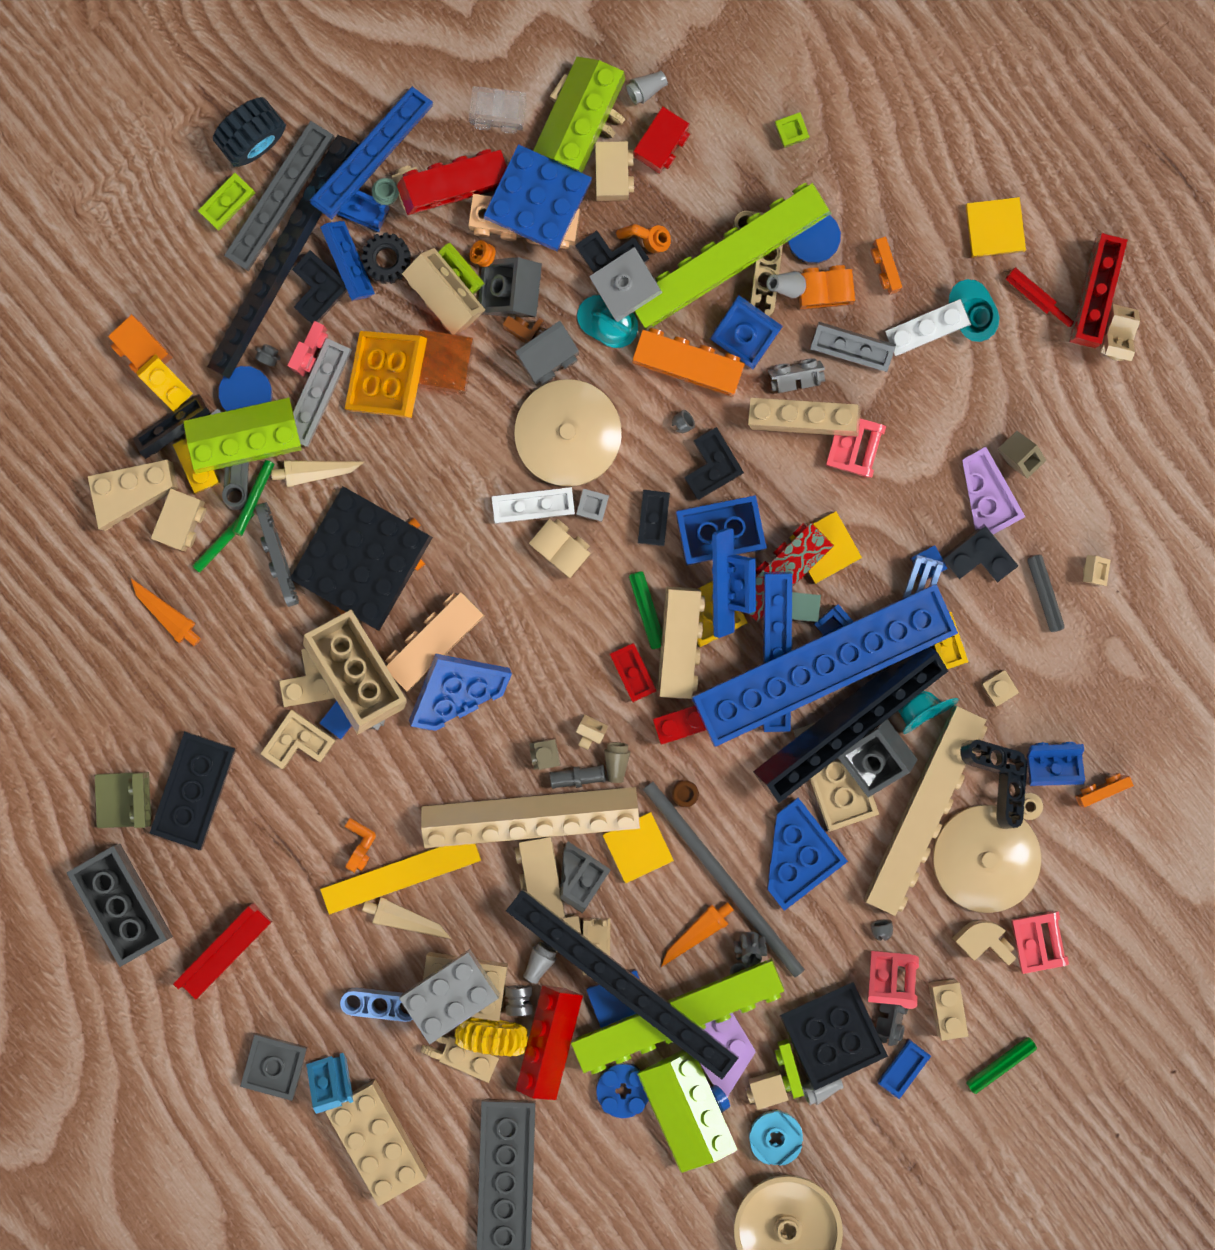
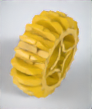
(491, 1037)

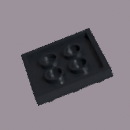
(833, 1036)

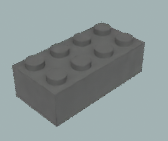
(119, 904)

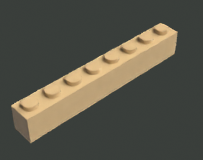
(924, 812)
(529, 817)

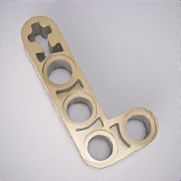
(761, 268)

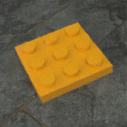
(385, 373)

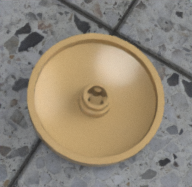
(567, 433)
(983, 863)
(788, 1215)

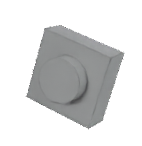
(592, 505)

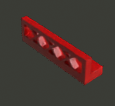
(223, 951)

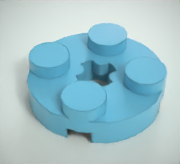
(776, 1153)

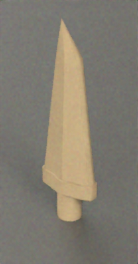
(307, 471)
(395, 916)

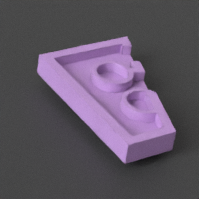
(989, 493)

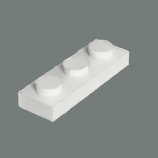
(928, 327)
(533, 505)

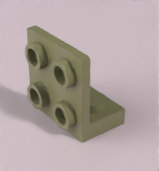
(123, 800)

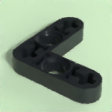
(1007, 773)

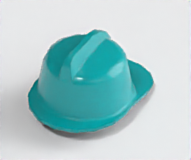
(979, 308)
(599, 323)
(922, 709)

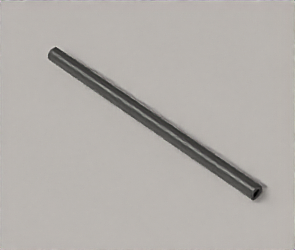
(723, 879)

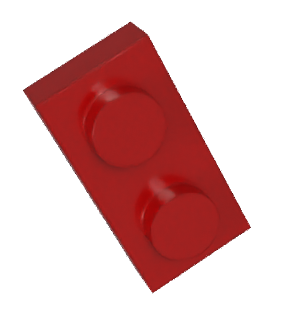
(633, 672)

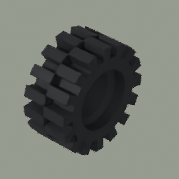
(375, 246)

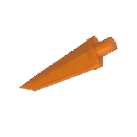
(175, 622)
(706, 925)

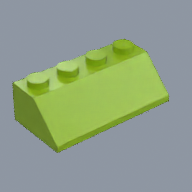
(580, 112)
(242, 435)
(687, 1111)

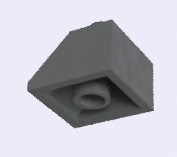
(510, 287)
(548, 353)
(878, 759)

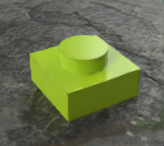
(792, 130)

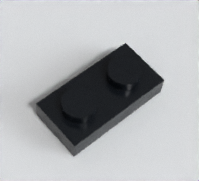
(653, 517)

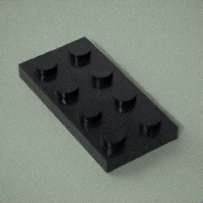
(193, 790)

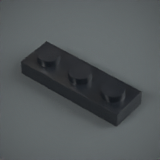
(170, 427)

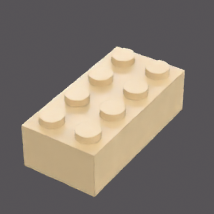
(354, 672)
(377, 1143)

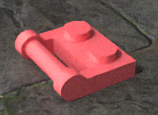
(845, 450)
(1031, 943)
(884, 979)

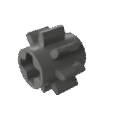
(750, 948)

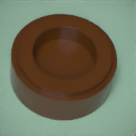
(685, 793)

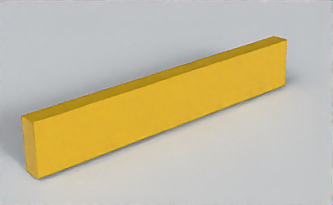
(398, 876)

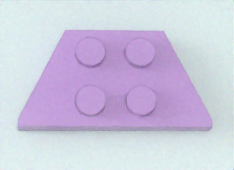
(735, 1039)

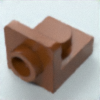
(520, 330)

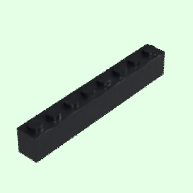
(849, 723)

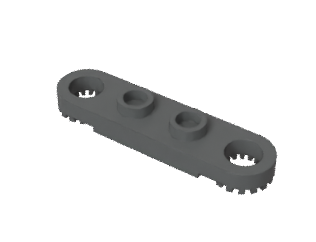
(272, 544)

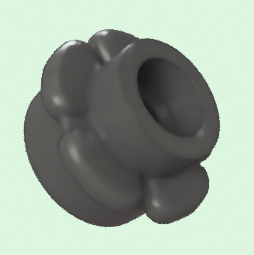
(267, 355)

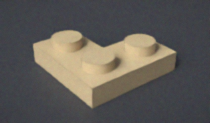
(305, 688)
(297, 733)

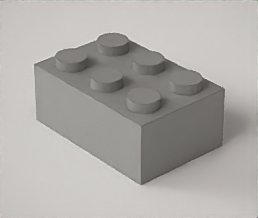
(449, 996)

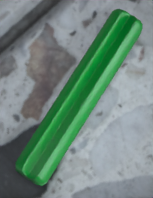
(646, 609)
(1001, 1065)

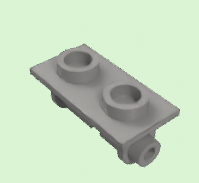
(808, 373)

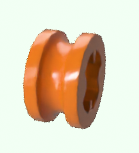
(482, 253)

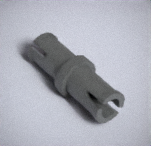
(577, 777)

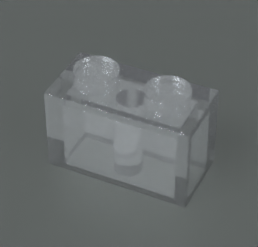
(497, 109)

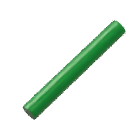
(253, 498)
(216, 547)

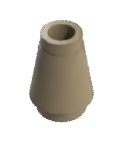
(616, 760)

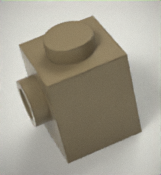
(1018, 450)

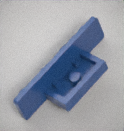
(732, 583)

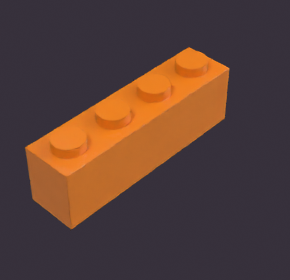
(688, 362)

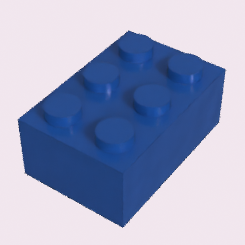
(699, 524)

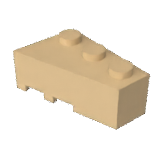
(128, 490)

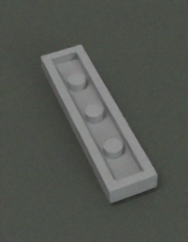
(319, 389)

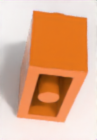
(137, 343)

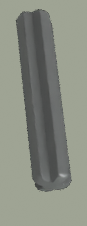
(1046, 593)

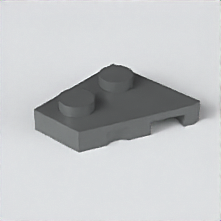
(580, 877)

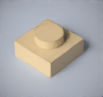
(1096, 570)
(999, 688)

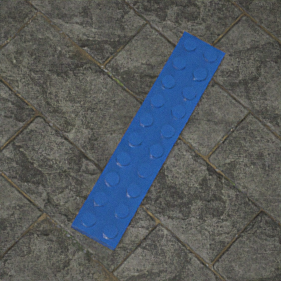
(824, 665)

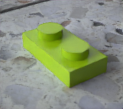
(226, 201)
(461, 268)
(791, 1079)

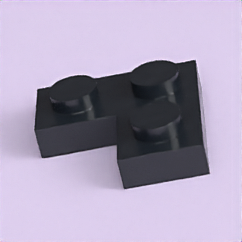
(598, 254)
(325, 287)
(720, 465)
(980, 548)

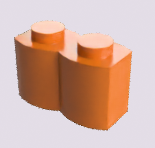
(827, 288)

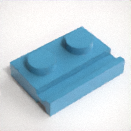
(329, 1083)

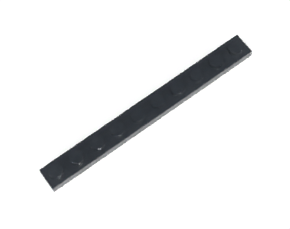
(277, 264)
(622, 984)

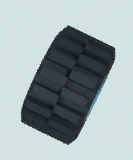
(249, 132)

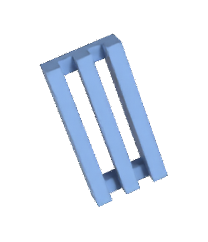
(929, 562)

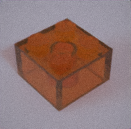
(446, 362)

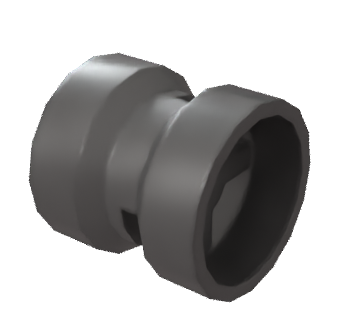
(518, 1000)

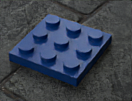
(537, 198)

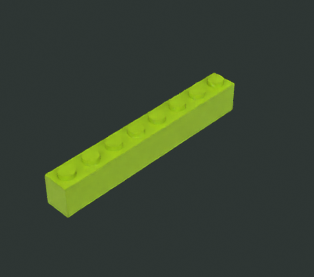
(734, 253)
(701, 1005)

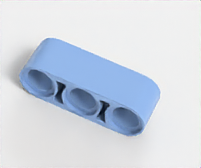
(367, 1006)

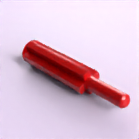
(1036, 295)

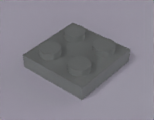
(273, 1066)

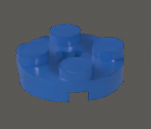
(611, 1101)

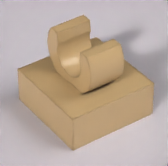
(591, 730)

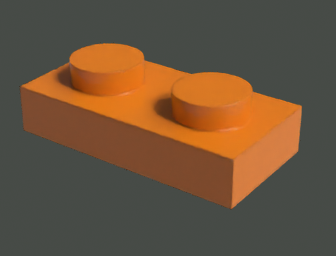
(889, 277)
(1114, 784)

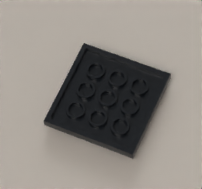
(361, 558)

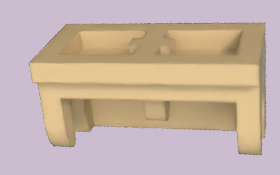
(598, 932)

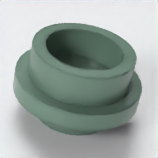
(385, 191)

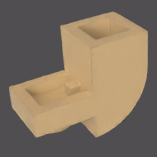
(1120, 333)
(982, 934)

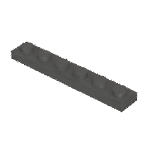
(279, 196)

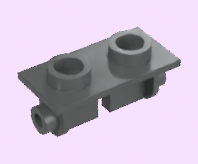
(891, 1027)

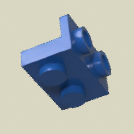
(1055, 764)

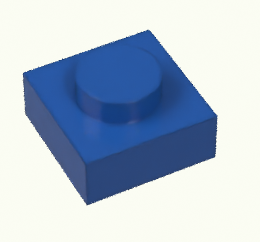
(931, 553)

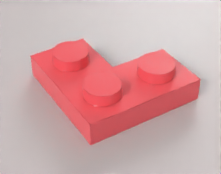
(303, 356)

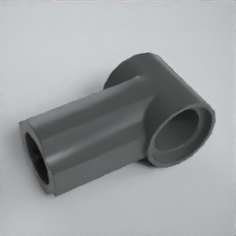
(236, 479)

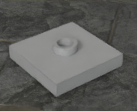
(625, 284)

